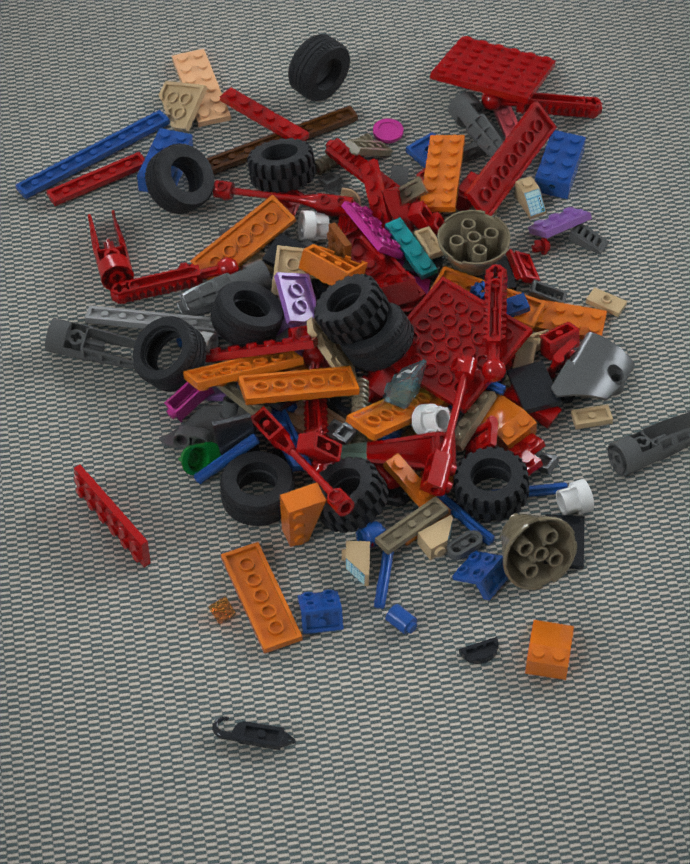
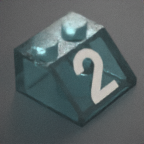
(405, 385)

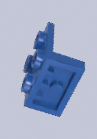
(485, 571)
(320, 611)

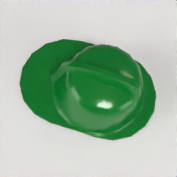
(198, 456)

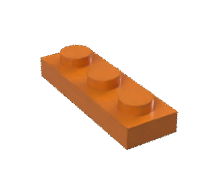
(407, 479)

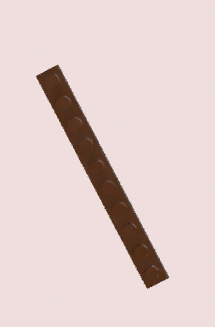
(314, 126)

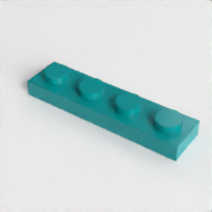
(411, 248)

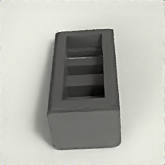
(577, 237)
(538, 288)

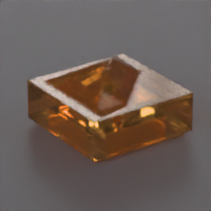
(222, 610)

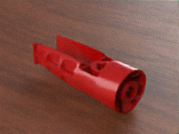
(112, 261)

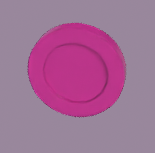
(388, 130)

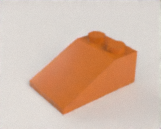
(513, 422)
(549, 649)

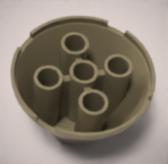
(473, 241)
(530, 541)

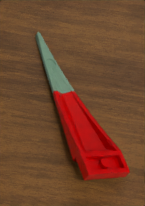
(411, 448)

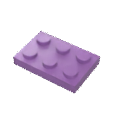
(559, 222)
(296, 297)

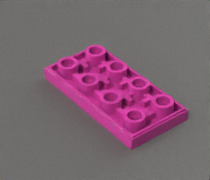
(372, 229)

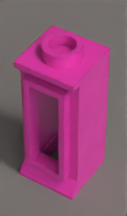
(185, 401)

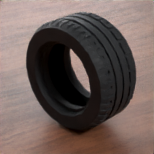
(150, 344)

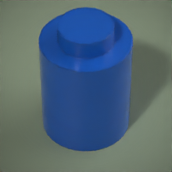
(401, 619)

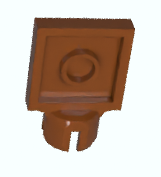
(337, 241)

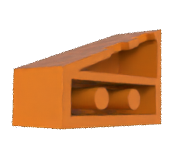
(328, 267)
(301, 512)

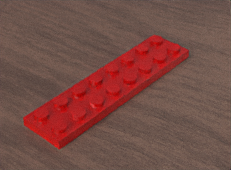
(511, 160)

